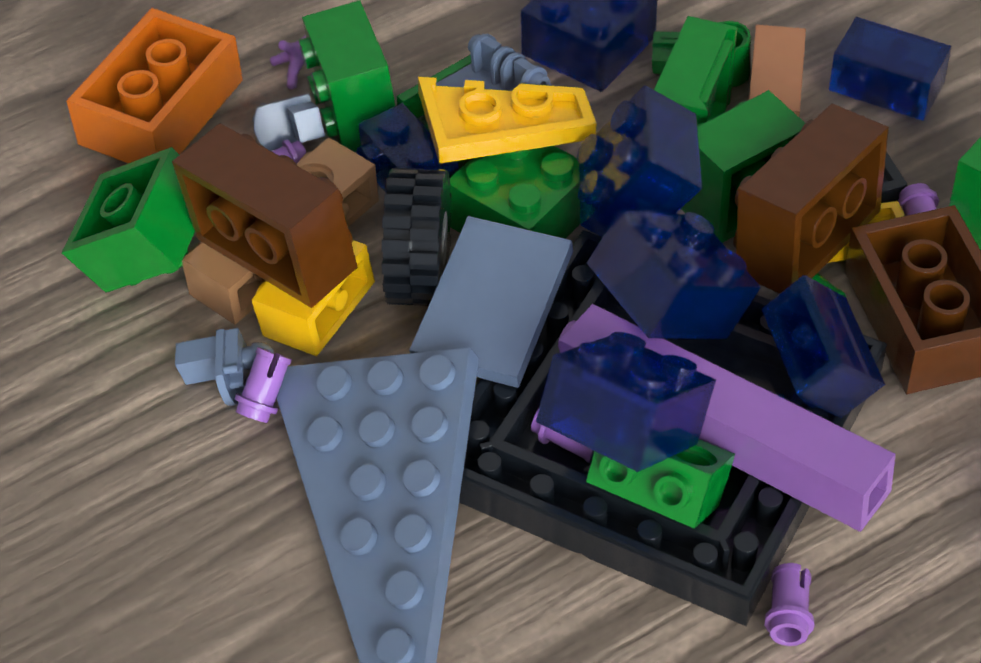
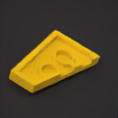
(493, 122)

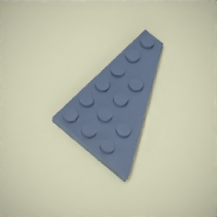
(384, 481)

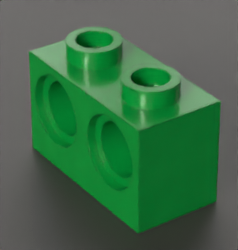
(679, 487)

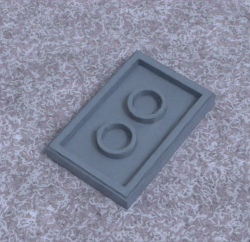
(495, 297)

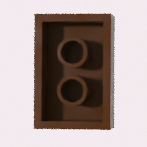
(810, 197)
(266, 213)
(921, 295)

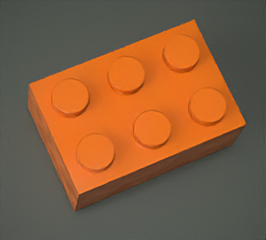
(155, 88)

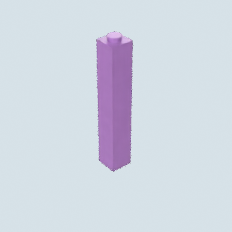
(772, 435)

